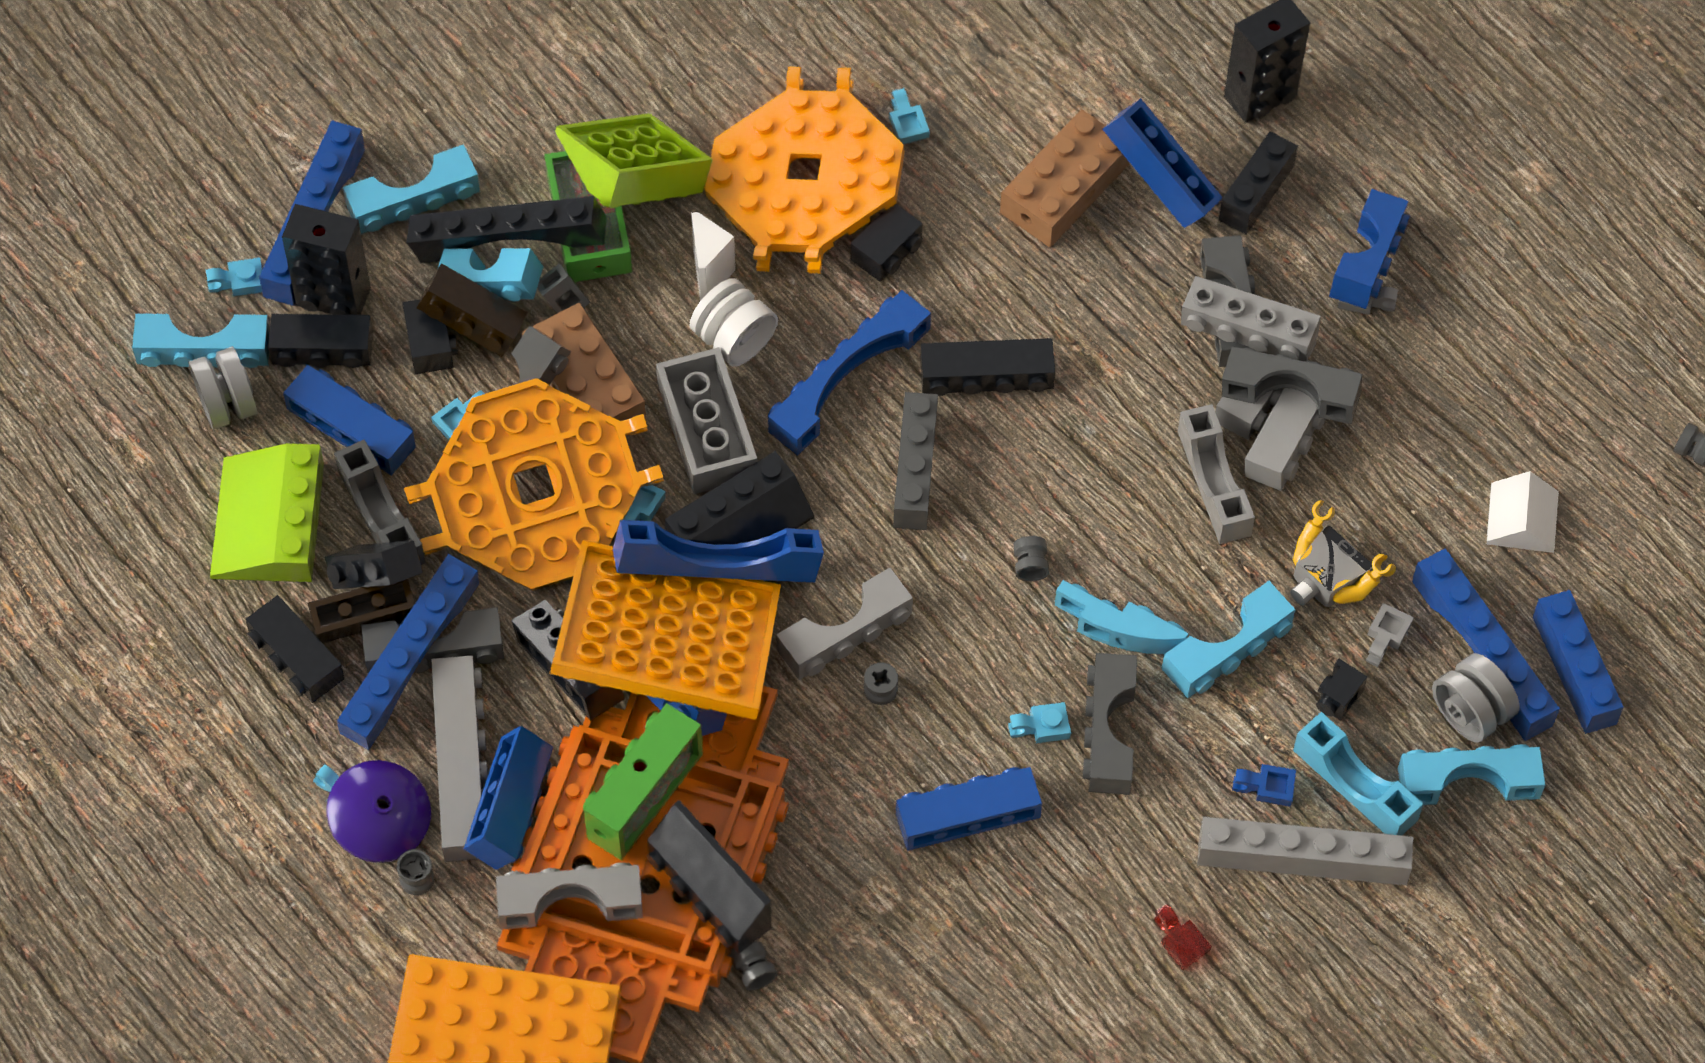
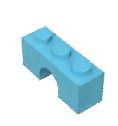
(511, 277)

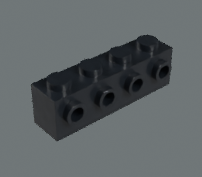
(538, 634)

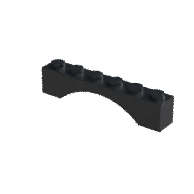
(562, 221)

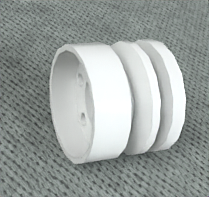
(734, 322)

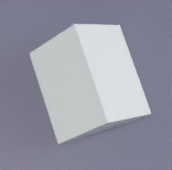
(712, 253)
(1523, 513)

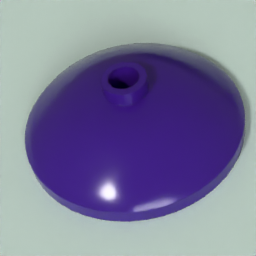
(376, 832)

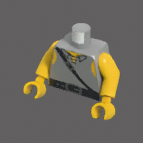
(1331, 566)

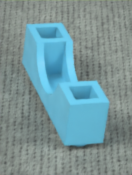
(379, 205)
(161, 343)
(1197, 664)
(1331, 756)
(1513, 771)

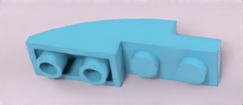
(1130, 629)

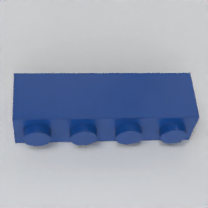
(1162, 163)
(348, 418)
(1577, 661)
(509, 798)
(968, 807)

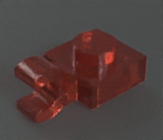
(1182, 941)

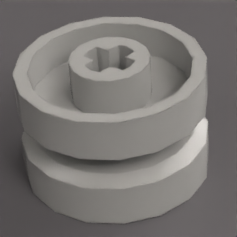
(224, 387)
(1475, 697)

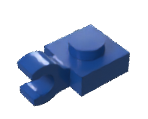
(1272, 784)

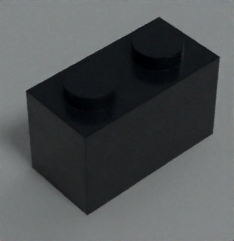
(887, 242)
(428, 340)

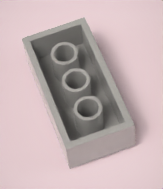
(705, 418)

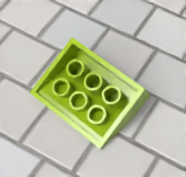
(634, 160)
(268, 514)

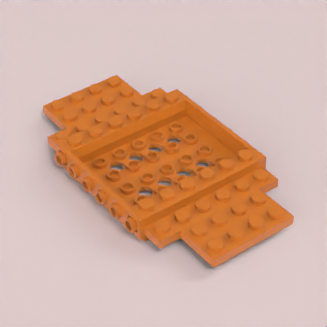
(670, 949)

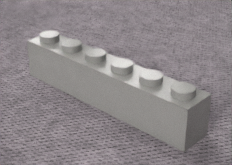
(458, 749)
(1305, 851)

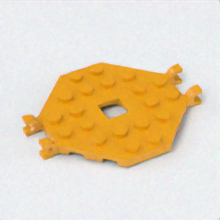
(780, 214)
(515, 433)

